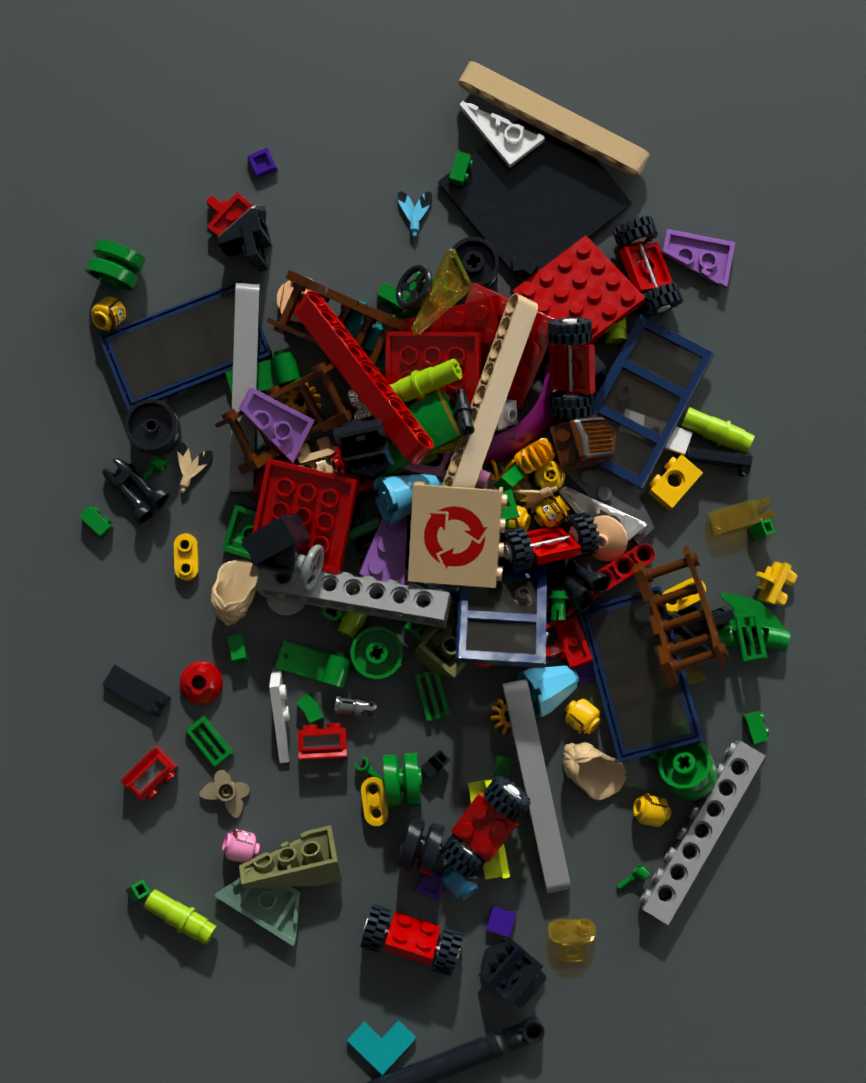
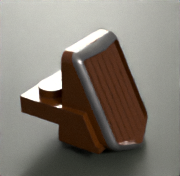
(583, 442)

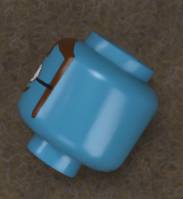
(458, 884)

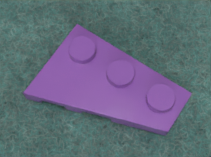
(700, 254)
(278, 422)
(387, 552)

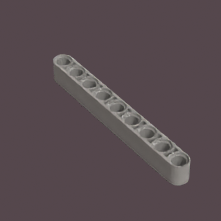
(243, 377)
(536, 786)

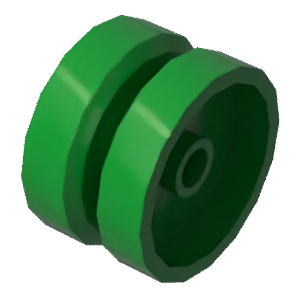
(115, 264)
(367, 643)
(688, 771)
(402, 780)

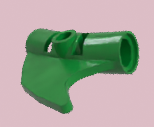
(774, 633)

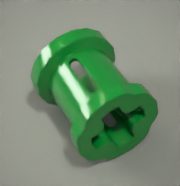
(330, 617)

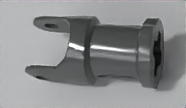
(357, 708)

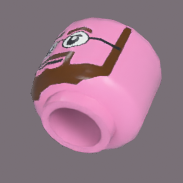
(240, 846)

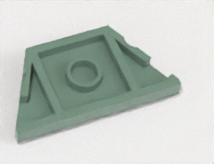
(268, 906)

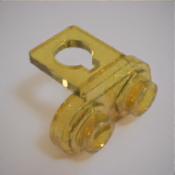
(572, 934)

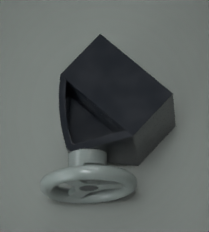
(282, 548)

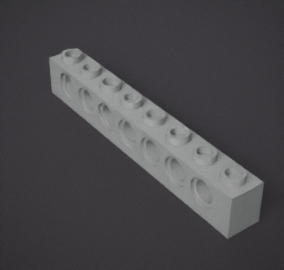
(434, 614)
(666, 909)

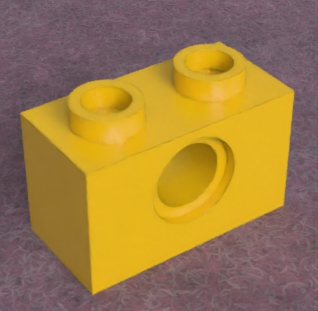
(685, 472)

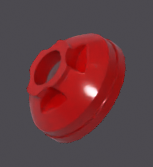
(213, 685)

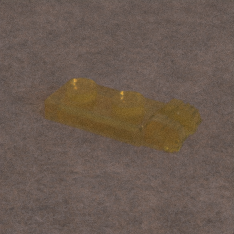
(738, 516)

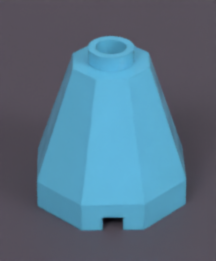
(549, 687)

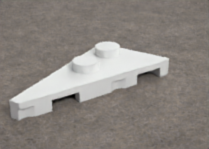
(507, 139)
(583, 503)
(280, 713)

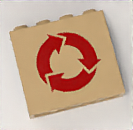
(456, 535)

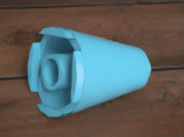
(396, 494)

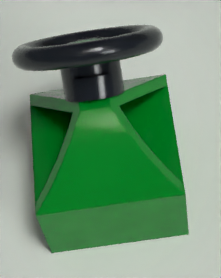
(417, 288)

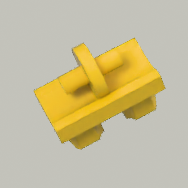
(772, 583)

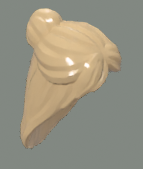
(234, 590)
(593, 770)

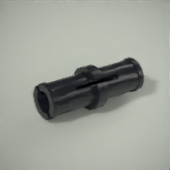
(463, 412)

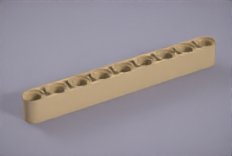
(554, 119)
(492, 391)

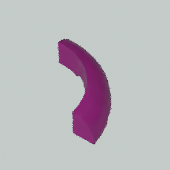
(530, 429)

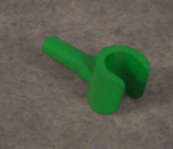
(156, 464)
(368, 769)
(639, 871)

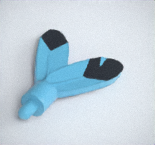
(416, 213)

